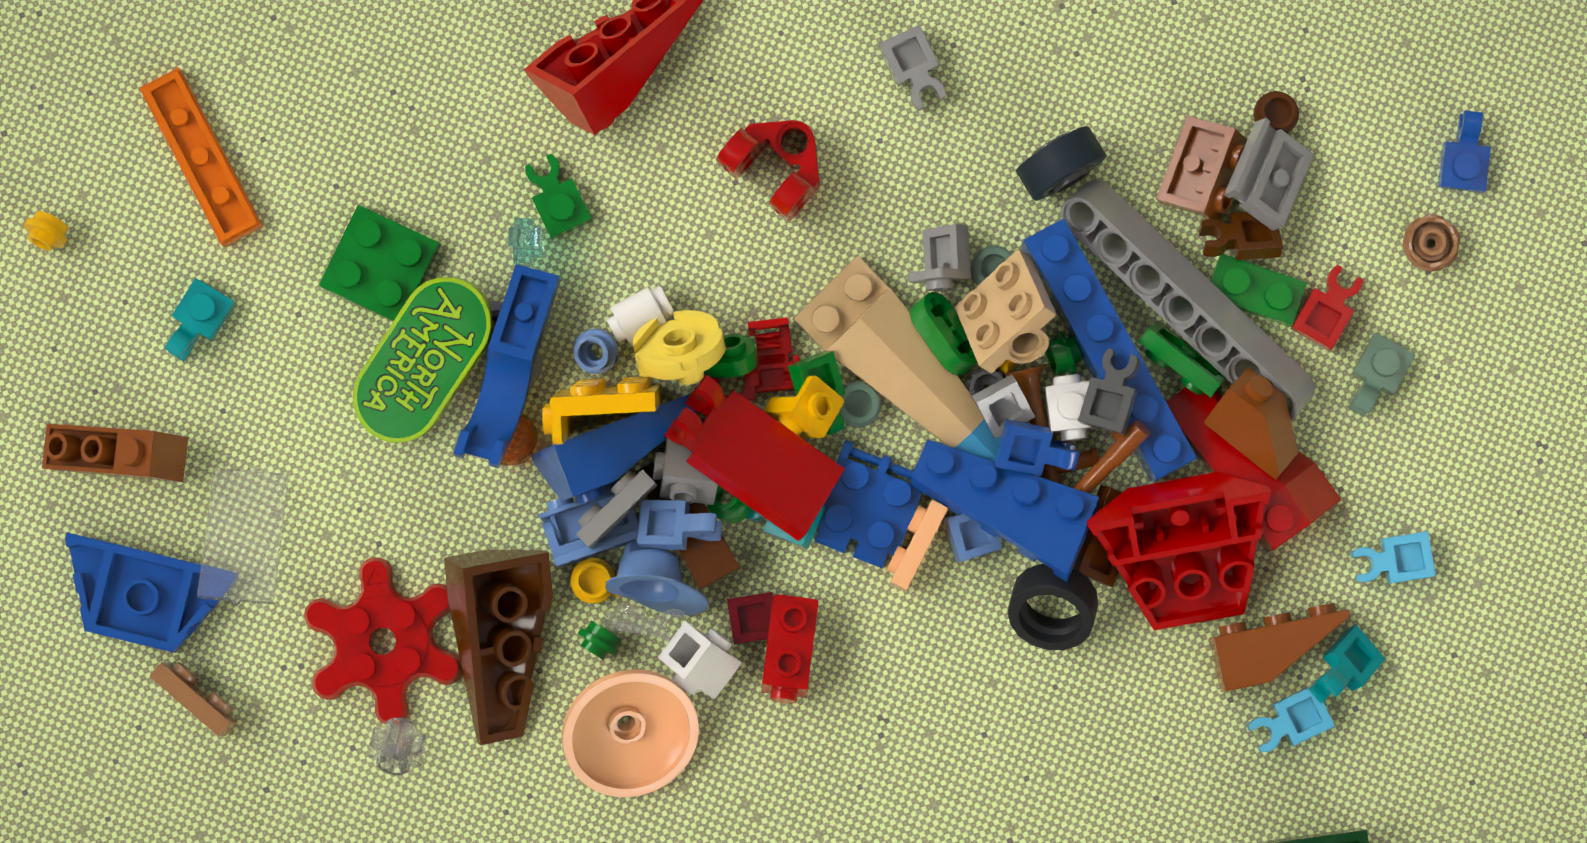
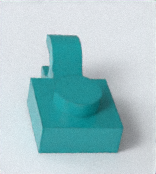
(201, 313)
(1352, 663)

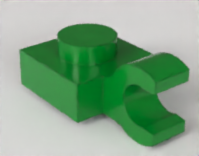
(826, 368)

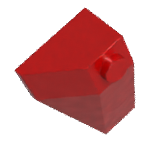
(607, 68)
(1296, 496)

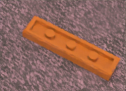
(201, 157)

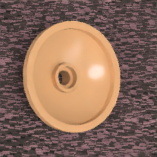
(636, 754)

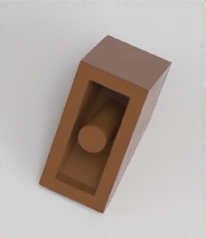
(1256, 422)

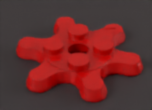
(351, 632)

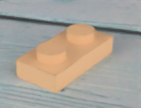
(906, 561)

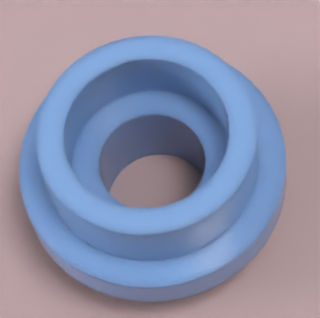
(584, 356)

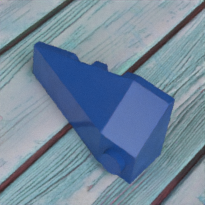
(605, 453)

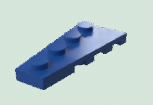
(1024, 509)

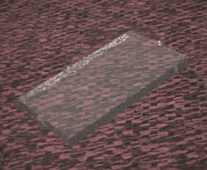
(243, 536)

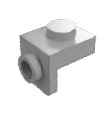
(944, 257)

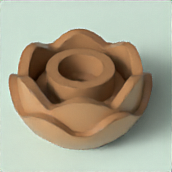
(1431, 228)

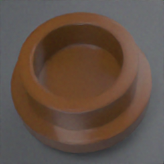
(1279, 109)

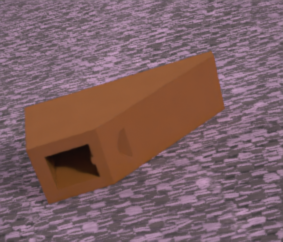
(115, 452)
(1263, 653)

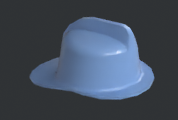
(655, 581)

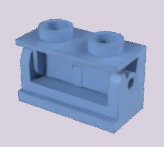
(562, 525)

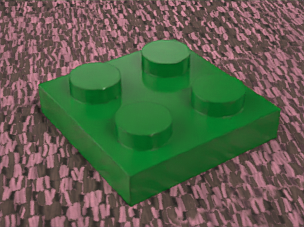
(378, 263)

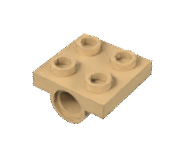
(1007, 314)

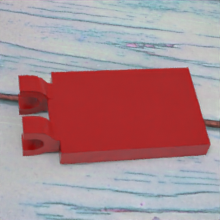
(755, 457)

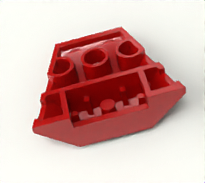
(1185, 545)

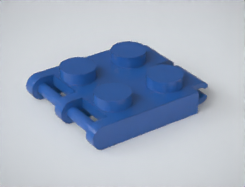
(868, 507)

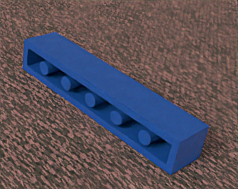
(1096, 328)

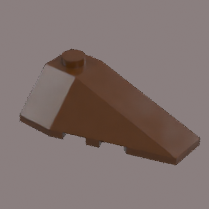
(498, 623)

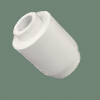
(637, 310)

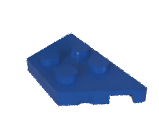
(136, 593)

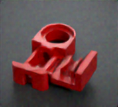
(773, 362)

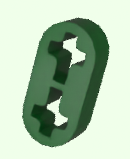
(943, 333)

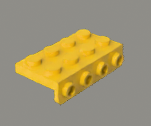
(593, 397)

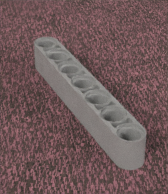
(1173, 284)

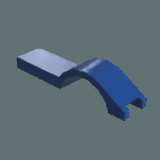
(509, 365)

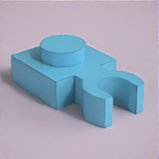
(1401, 557)
(1298, 717)

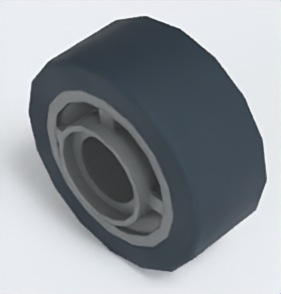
(1061, 163)

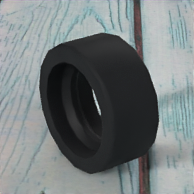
(1044, 630)

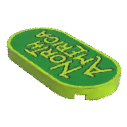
(423, 359)

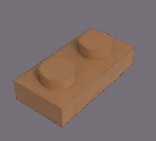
(210, 709)

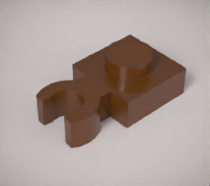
(1244, 235)

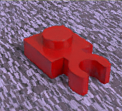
(1324, 314)

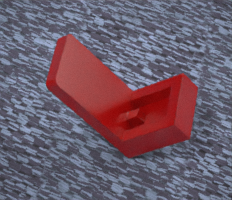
(789, 648)

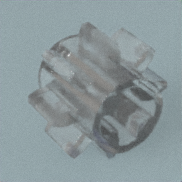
(397, 746)

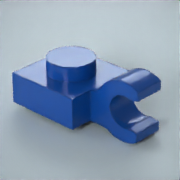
(1465, 163)
(1029, 447)

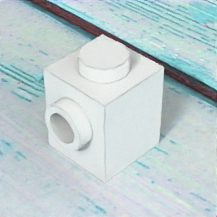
(1064, 406)
(700, 660)

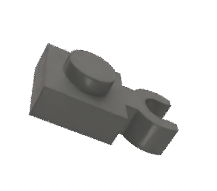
(1110, 401)

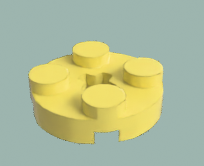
(679, 347)

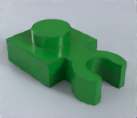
(558, 204)

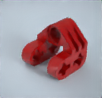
(750, 142)

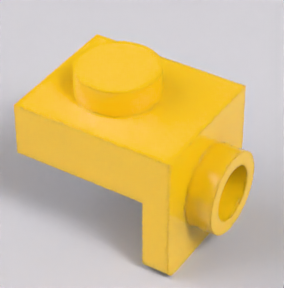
(810, 411)

